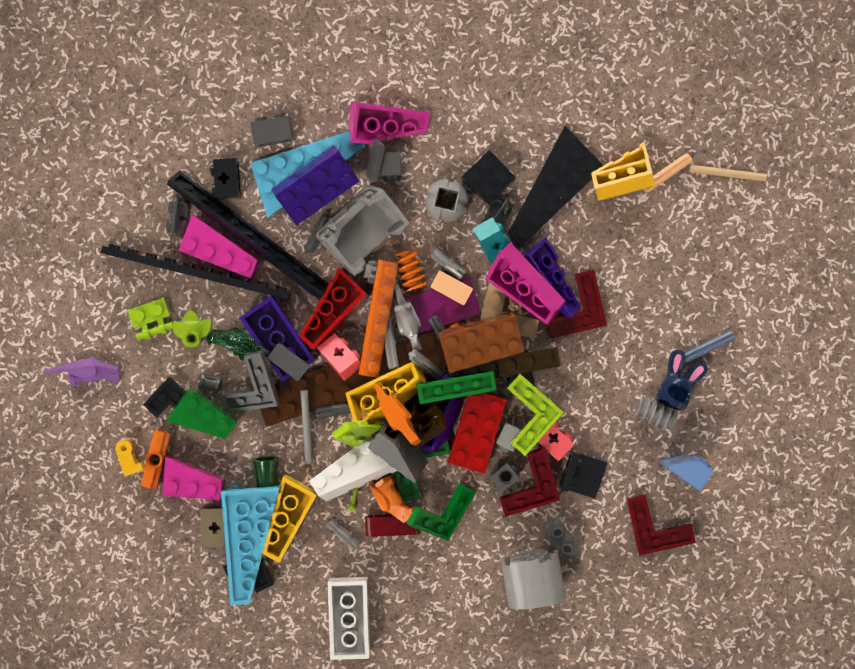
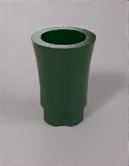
(266, 471)

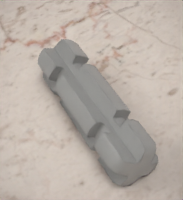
(342, 533)

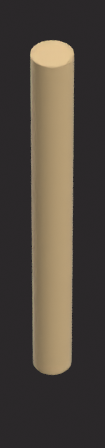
(727, 173)

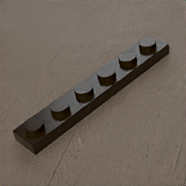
(515, 364)

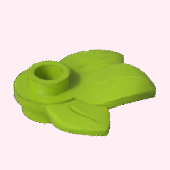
(191, 326)

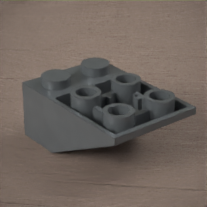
(398, 452)

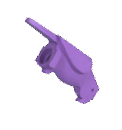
(87, 371)

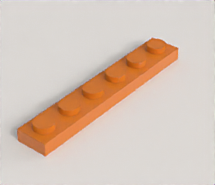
(378, 318)

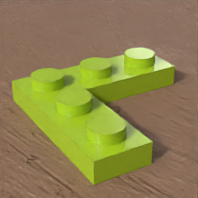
(546, 414)

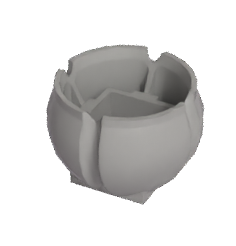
(442, 213)

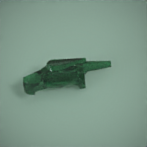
(235, 341)

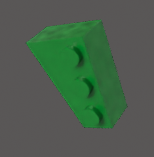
(201, 415)

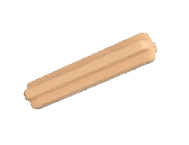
(670, 170)

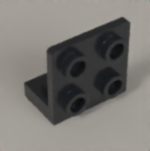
(582, 474)

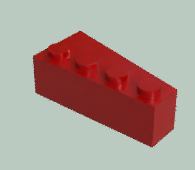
(335, 307)

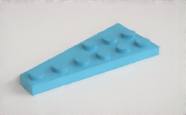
(275, 169)
(246, 526)

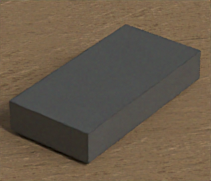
(375, 160)
(288, 361)

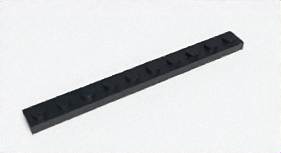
(248, 234)
(188, 269)

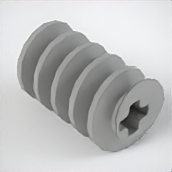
(656, 413)

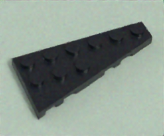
(560, 179)

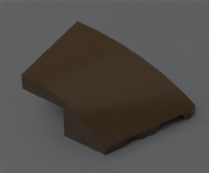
(426, 418)

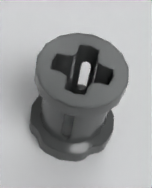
(210, 383)

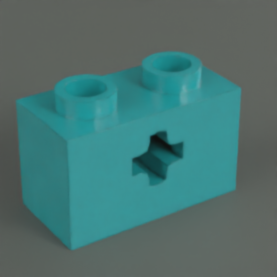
(491, 238)

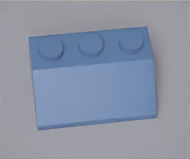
(690, 469)

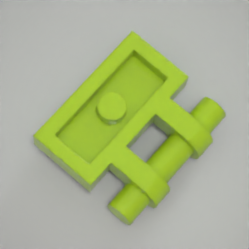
(150, 313)

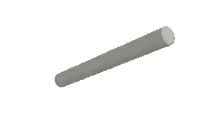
(306, 426)

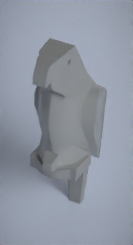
(407, 319)

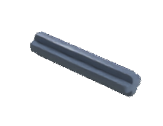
(709, 346)

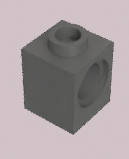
(391, 166)
(501, 484)

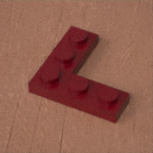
(592, 314)
(539, 495)
(653, 541)

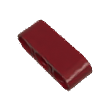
(387, 526)

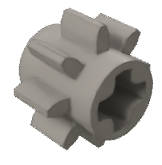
(370, 272)

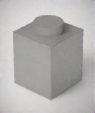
(505, 436)

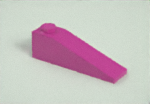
(384, 122)

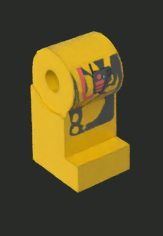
(128, 460)

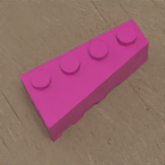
(524, 284)

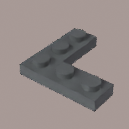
(264, 392)

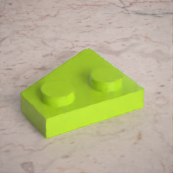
(356, 432)

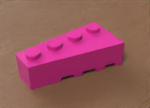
(211, 246)

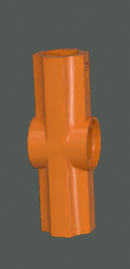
(152, 470)

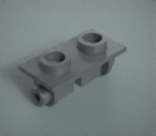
(501, 208)
(177, 209)

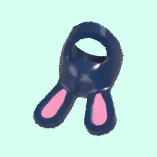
(676, 389)

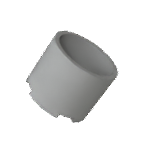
(533, 579)

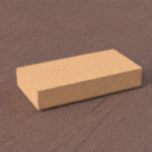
(451, 288)

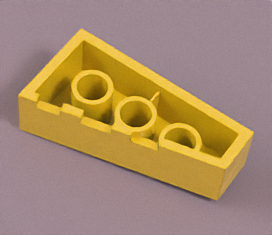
(399, 383)
(290, 510)

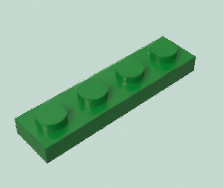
(456, 387)

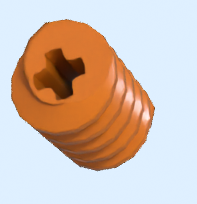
(411, 270)

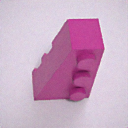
(189, 481)

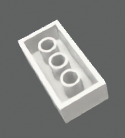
(349, 618)

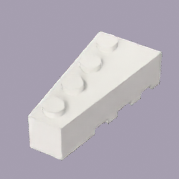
(350, 471)

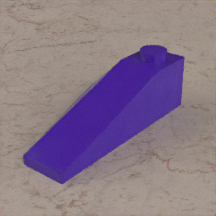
(543, 259)

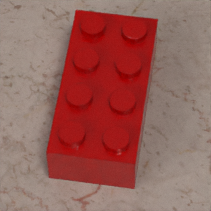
(477, 431)

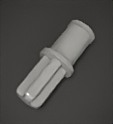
(447, 263)

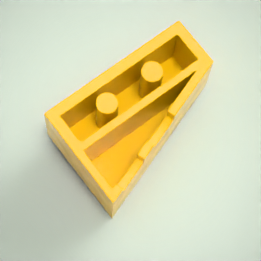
(624, 175)

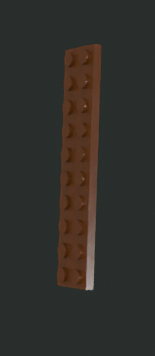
(328, 387)

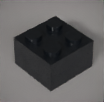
(488, 178)

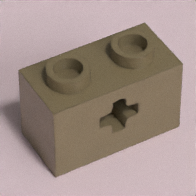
(209, 535)

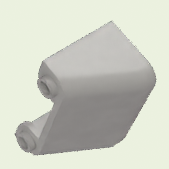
(361, 227)

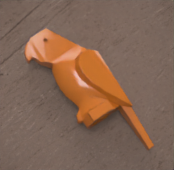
(397, 415)
(390, 499)

